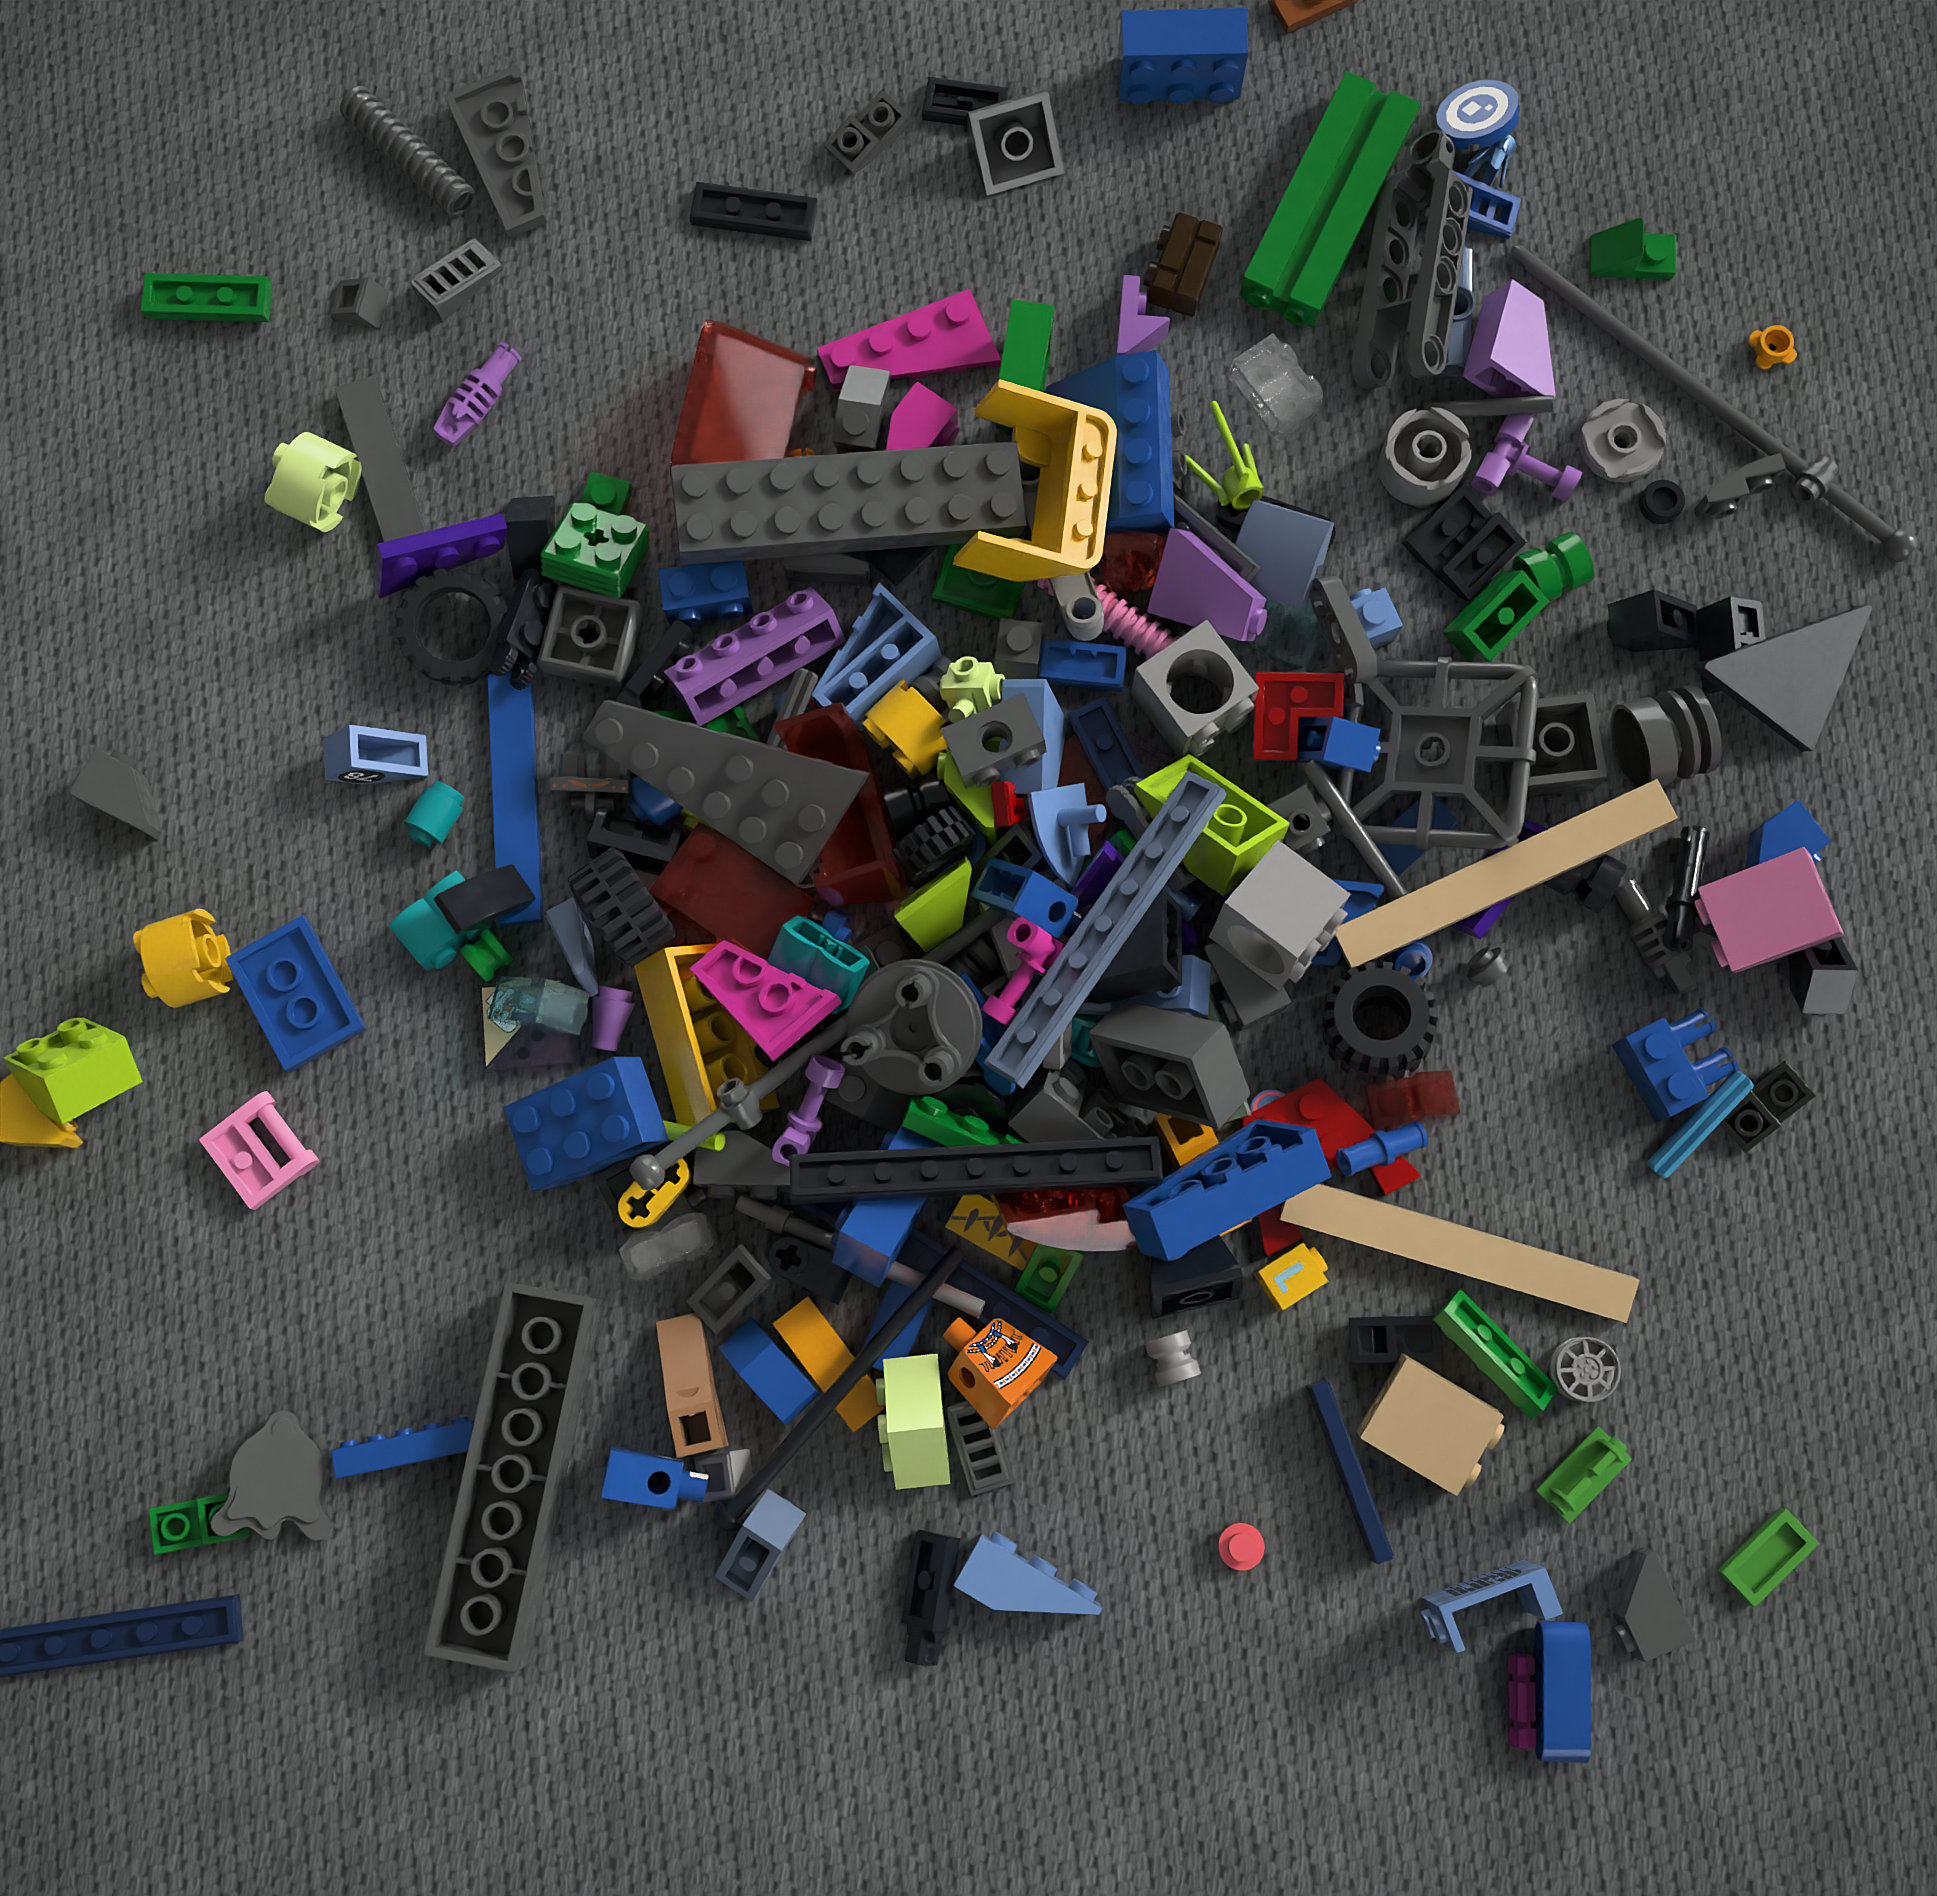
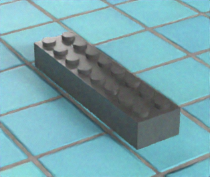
(846, 502)
(513, 1478)

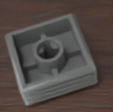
(576, 615)

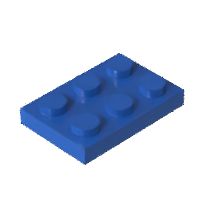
(296, 994)

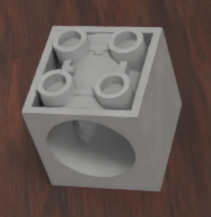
(1194, 654)
(1280, 916)

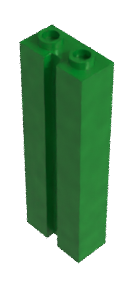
(1329, 200)

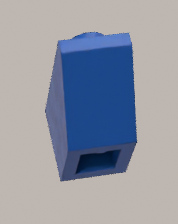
(1785, 833)

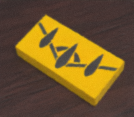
(982, 1225)

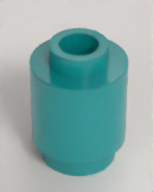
(434, 814)

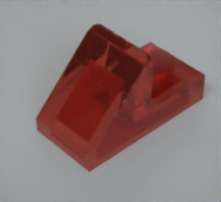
(1412, 1099)

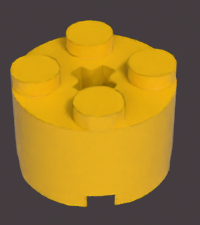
(909, 727)
(183, 959)

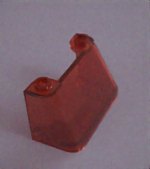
(740, 397)

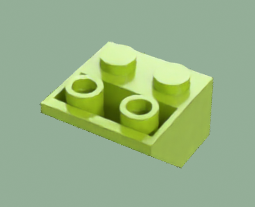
(74, 1068)

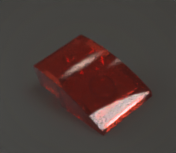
(1069, 1218)

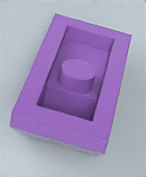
(1135, 330)

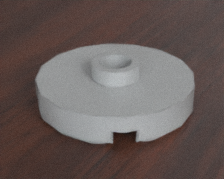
(1625, 421)

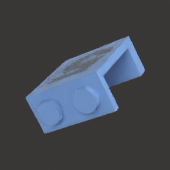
(1526, 1577)

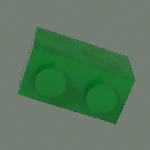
(1496, 616)

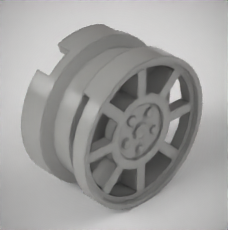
(1584, 1369)

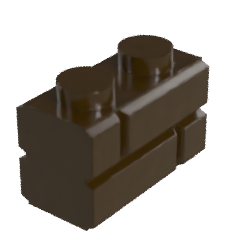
(1184, 264)

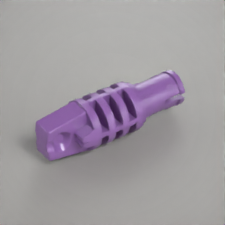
(475, 396)

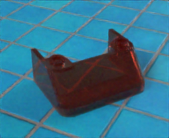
(858, 854)

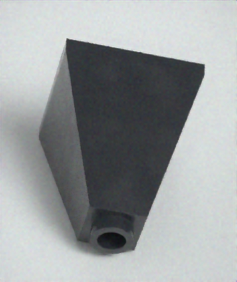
(1195, 1280)

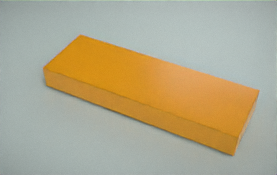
(826, 1358)

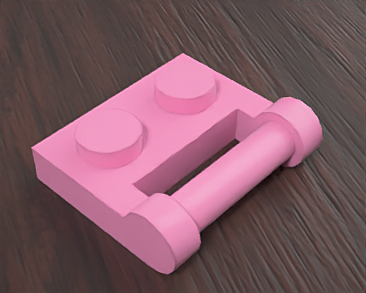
(248, 1161)

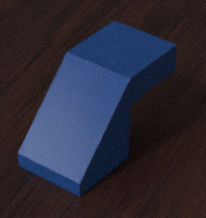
(768, 1371)

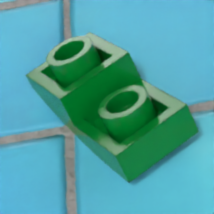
(188, 1524)

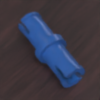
(1381, 1148)

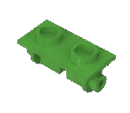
(1584, 1474)

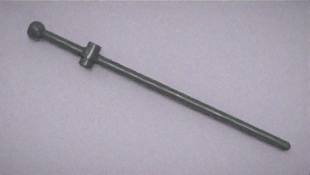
(1812, 478)
(741, 1102)

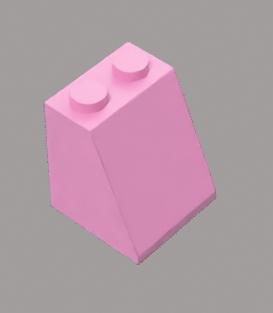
(1768, 911)

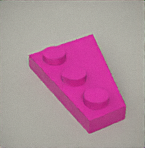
(762, 999)

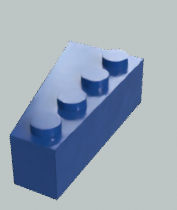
(1226, 1187)

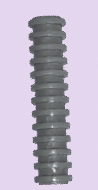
(406, 151)

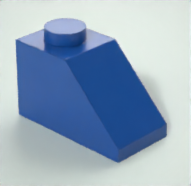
(1338, 743)

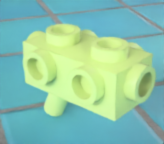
(970, 688)

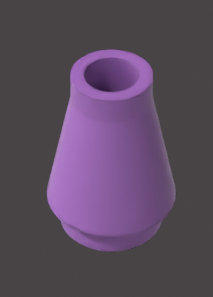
(609, 1016)

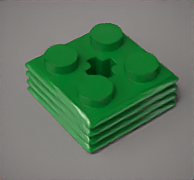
(595, 550)

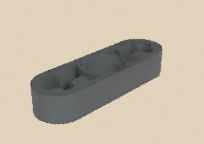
(1343, 630)

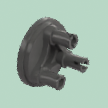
(913, 1027)

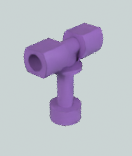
(1511, 455)
(804, 1122)

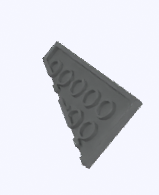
(749, 791)

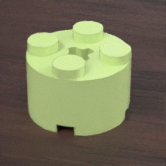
(313, 480)

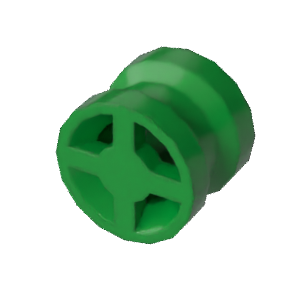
(487, 955)

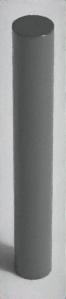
(1496, 406)

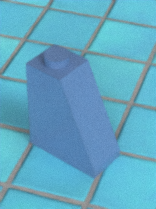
(1053, 728)

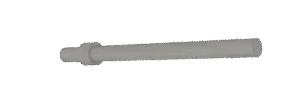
(781, 1220)

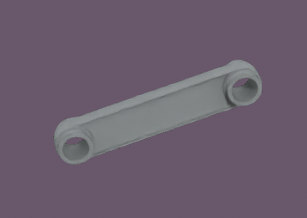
(1073, 593)

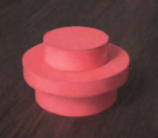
(1241, 1546)

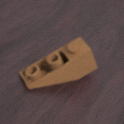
(690, 1386)

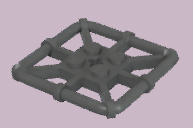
(1456, 771)

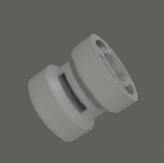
(1172, 1358)

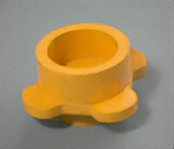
(1780, 338)

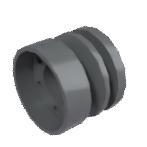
(1666, 736)

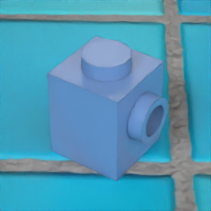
(1377, 616)

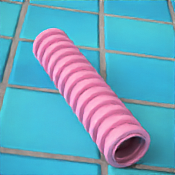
(1127, 623)

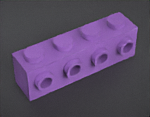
(755, 655)

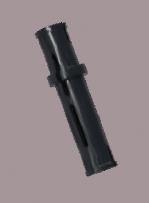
(1687, 880)

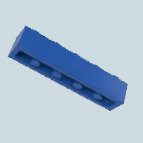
(403, 1449)

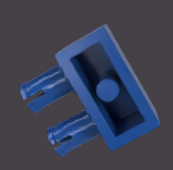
(1662, 1069)

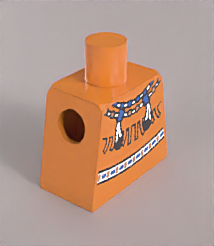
(996, 1367)

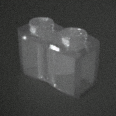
(658, 1254)

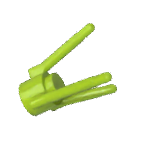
(1240, 480)

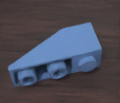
(1014, 1584)

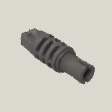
(1648, 932)

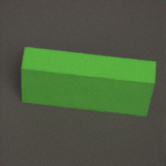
(1768, 1557)

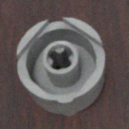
(1429, 434)

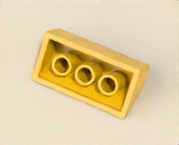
(695, 1035)

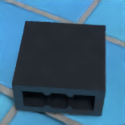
(1148, 958)

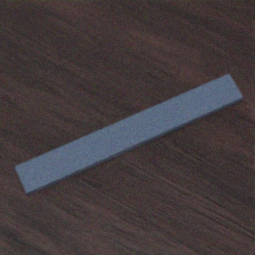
(1105, 929)

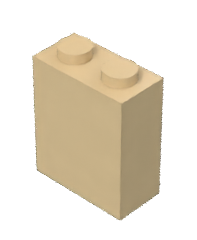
(1431, 1425)

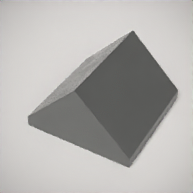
(1014, 142)

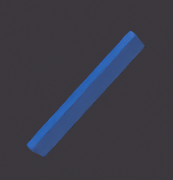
(515, 790)

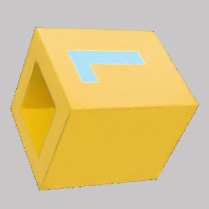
(1292, 1276)

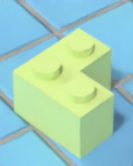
(913, 1422)

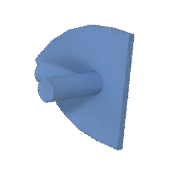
(1061, 827)

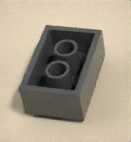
(1170, 1063)

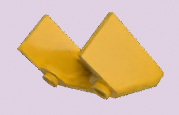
(1075, 462)

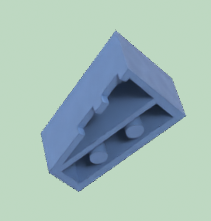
(879, 653)

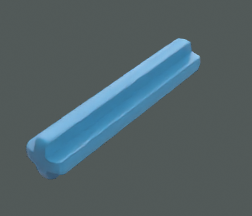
(1700, 1124)

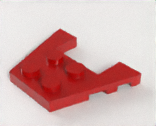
(1337, 1128)

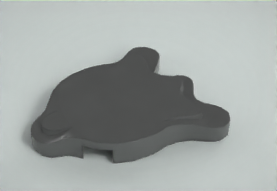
(273, 1481)

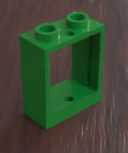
(1027, 347)

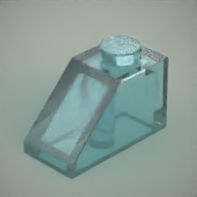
(539, 1005)

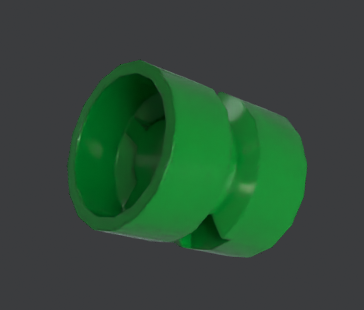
(1560, 567)

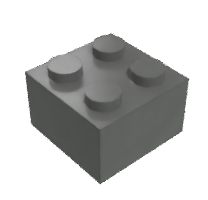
(1564, 742)

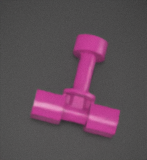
(1037, 952)

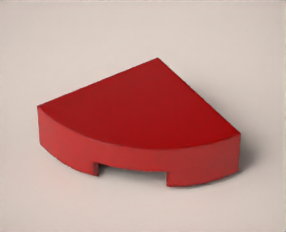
(1006, 806)

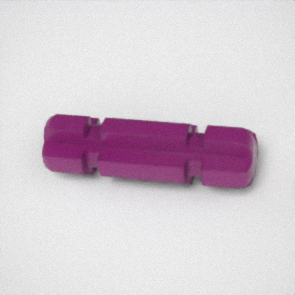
(1521, 1700)

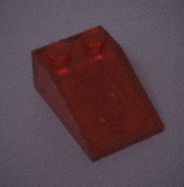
(728, 893)

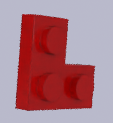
(1283, 700)

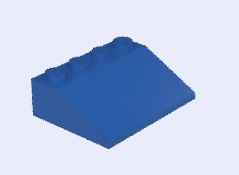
(1137, 398)

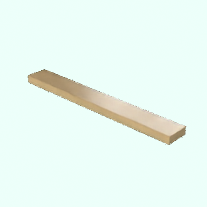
(1505, 874)
(1463, 1250)

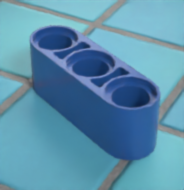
(1563, 1691)

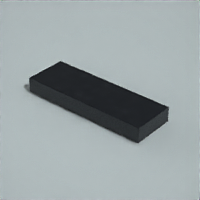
(753, 211)

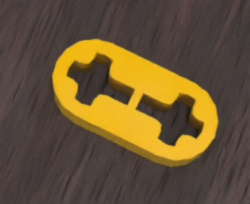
(659, 1203)

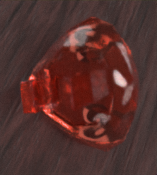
(1131, 560)

